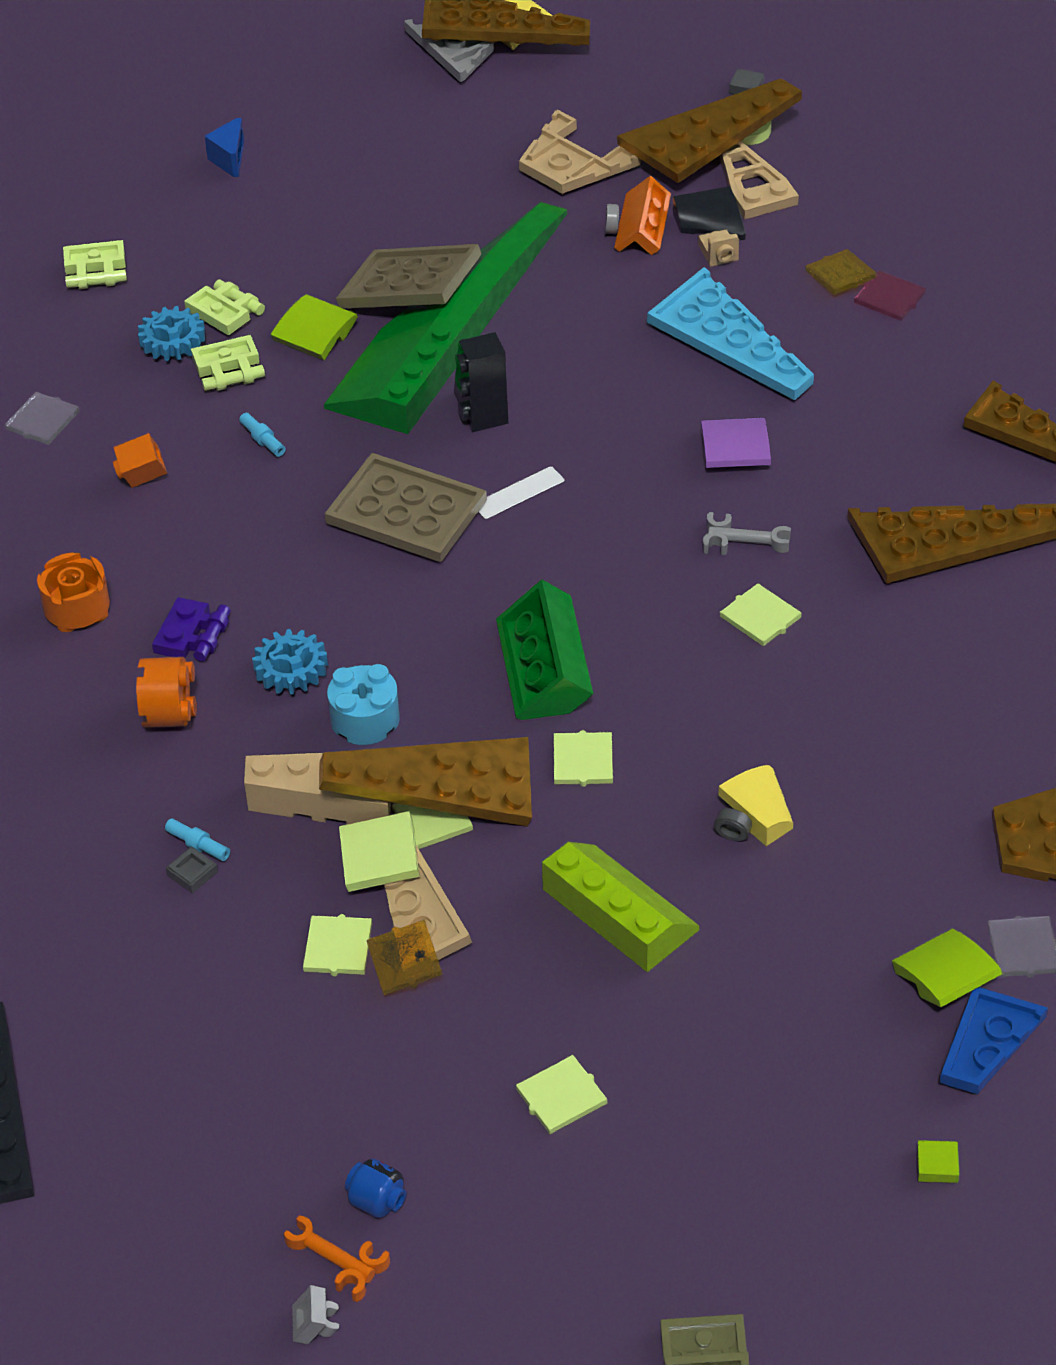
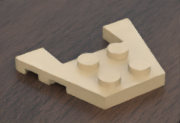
(567, 165)

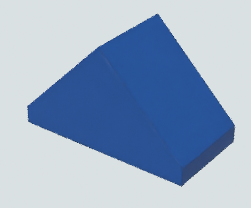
(226, 146)

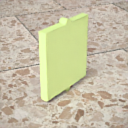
(760, 614)
(583, 758)
(433, 825)
(337, 945)
(561, 1094)

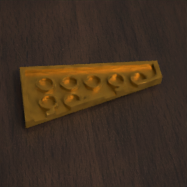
(697, 136)

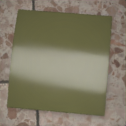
(704, 1340)

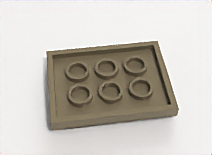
(409, 276)
(406, 507)

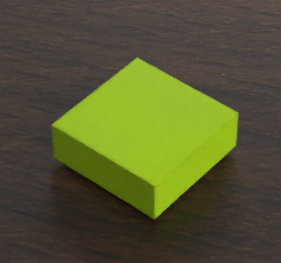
(937, 1161)

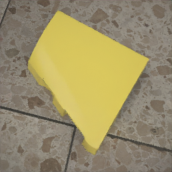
(761, 799)

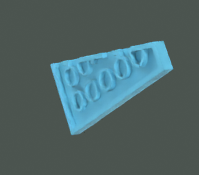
(727, 331)

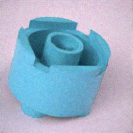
(363, 703)

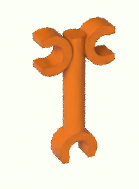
(354, 1271)

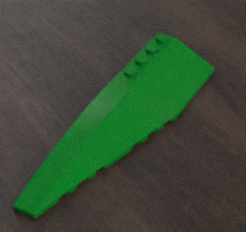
(418, 347)

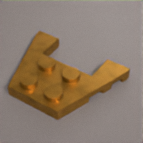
(1027, 835)

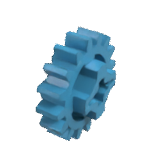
(171, 333)
(290, 661)

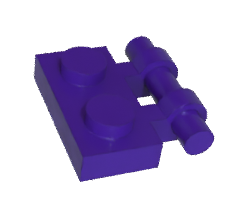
(184, 623)

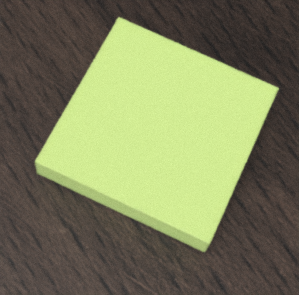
(379, 851)

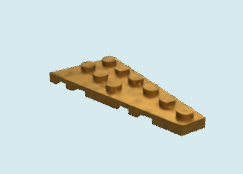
(500, 21)
(947, 535)
(459, 778)

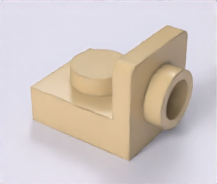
(719, 247)

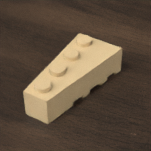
(291, 787)

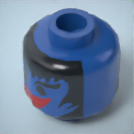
(375, 1188)

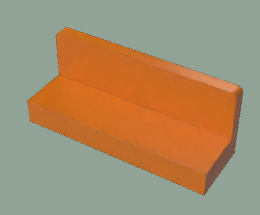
(643, 216)

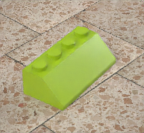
(615, 903)

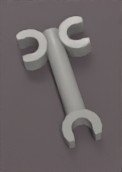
(721, 533)

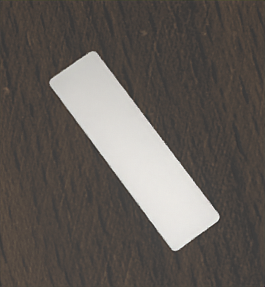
(520, 491)

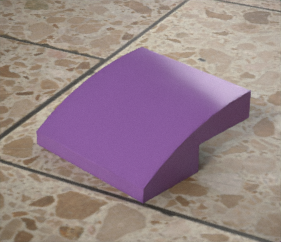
(735, 442)

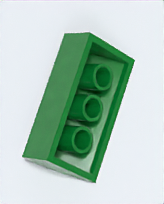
(544, 653)

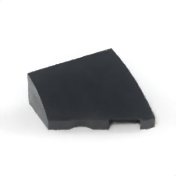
(708, 212)

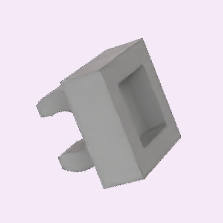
(310, 1315)

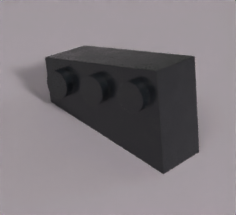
(481, 382)

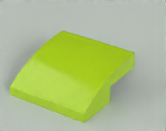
(313, 326)
(947, 967)

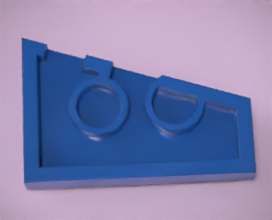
(987, 1037)

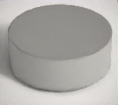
(611, 218)

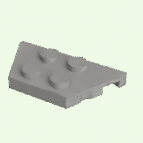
(456, 56)

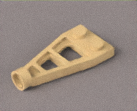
(759, 199)

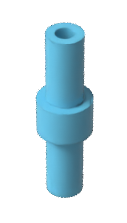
(262, 434)
(197, 839)

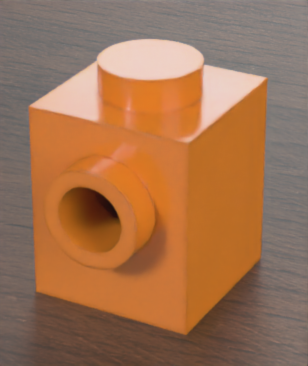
(139, 460)

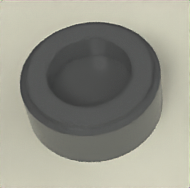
(733, 824)

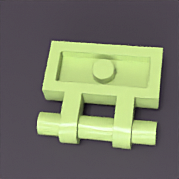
(93, 258)
(224, 306)
(226, 356)

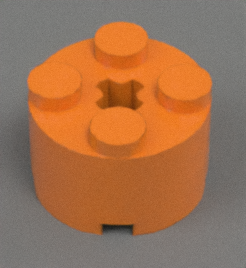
(73, 591)
(165, 692)

